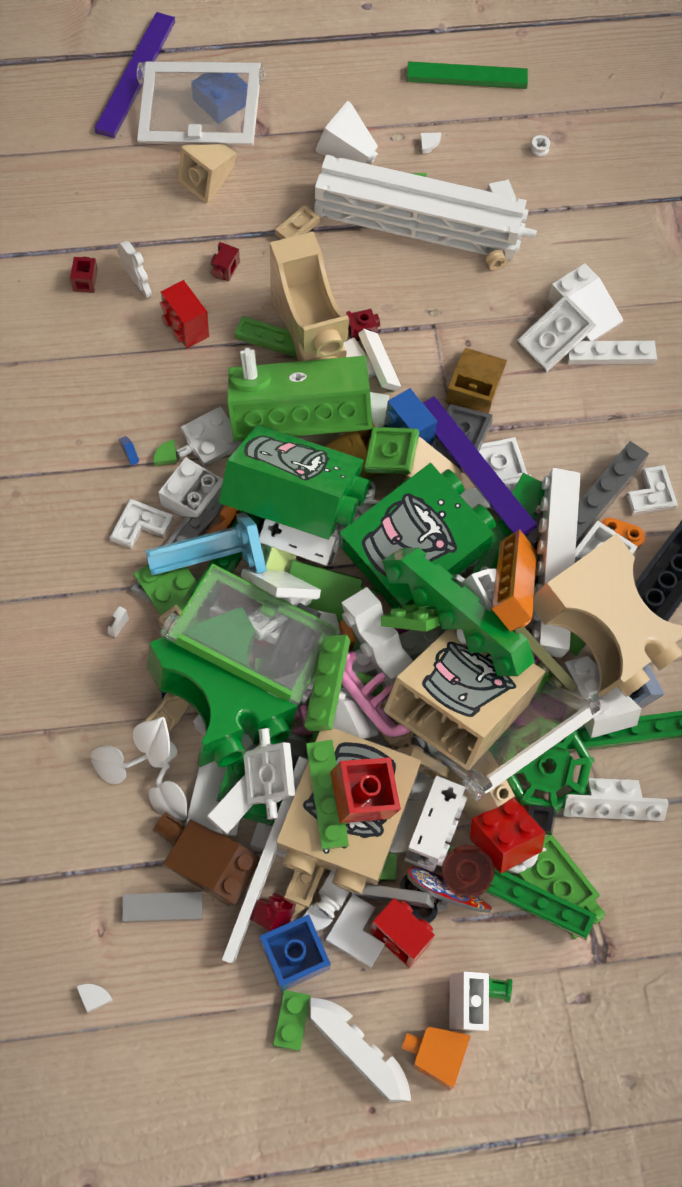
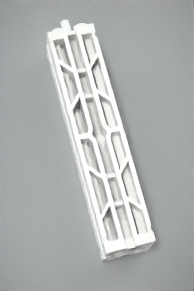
(420, 207)

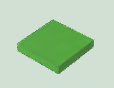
(391, 450)

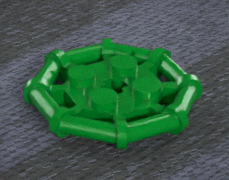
(554, 779)

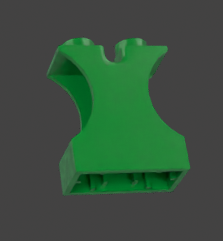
(222, 700)

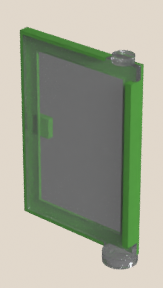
(251, 634)

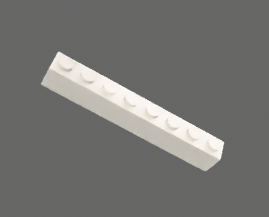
(556, 547)

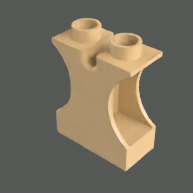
(305, 298)
(604, 609)

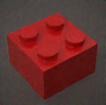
(184, 314)
(365, 790)
(507, 835)
(402, 932)

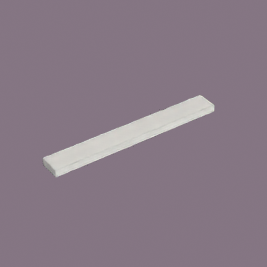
(261, 872)

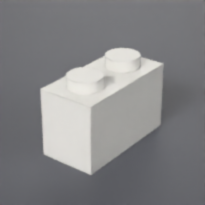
(469, 1001)

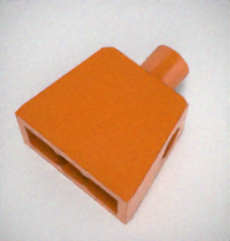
(438, 1054)

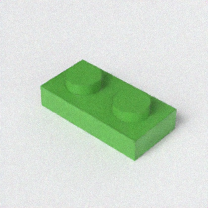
(292, 1020)

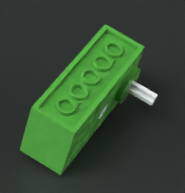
(299, 396)

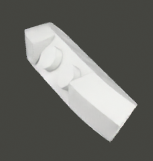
(383, 1076)

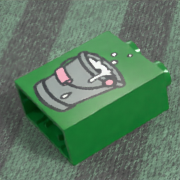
(294, 482)
(423, 515)

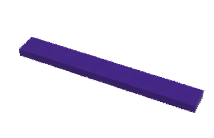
(128, 86)
(479, 471)

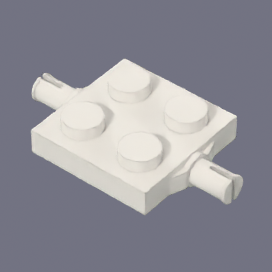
(209, 437)
(269, 773)

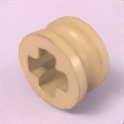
(496, 260)

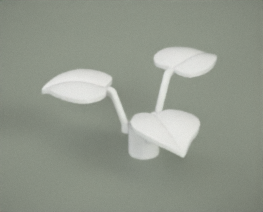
(153, 739)

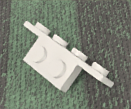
(615, 801)

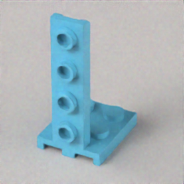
(210, 546)

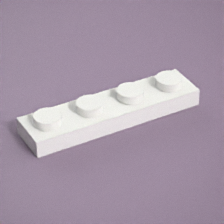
(613, 352)

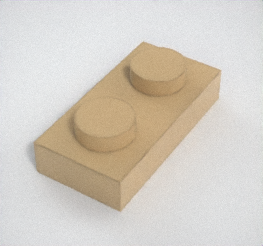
(297, 224)
(430, 765)

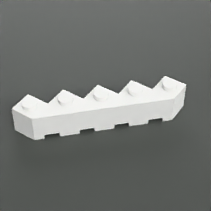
(377, 642)

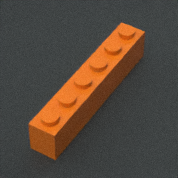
(515, 581)

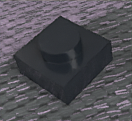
(544, 817)

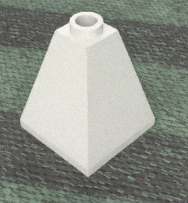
(347, 137)

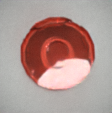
(468, 871)

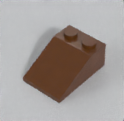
(212, 862)

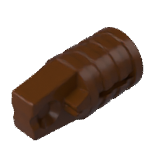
(169, 828)

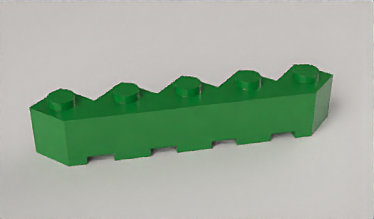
(459, 610)

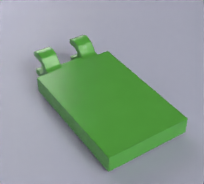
(334, 586)
(562, 877)

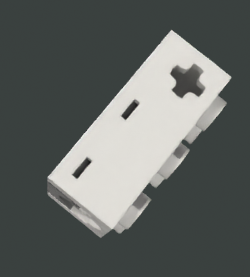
(300, 542)
(436, 824)

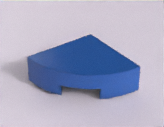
(129, 450)

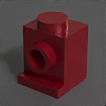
(225, 261)
(83, 274)
(362, 320)
(273, 912)

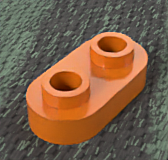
(625, 529)

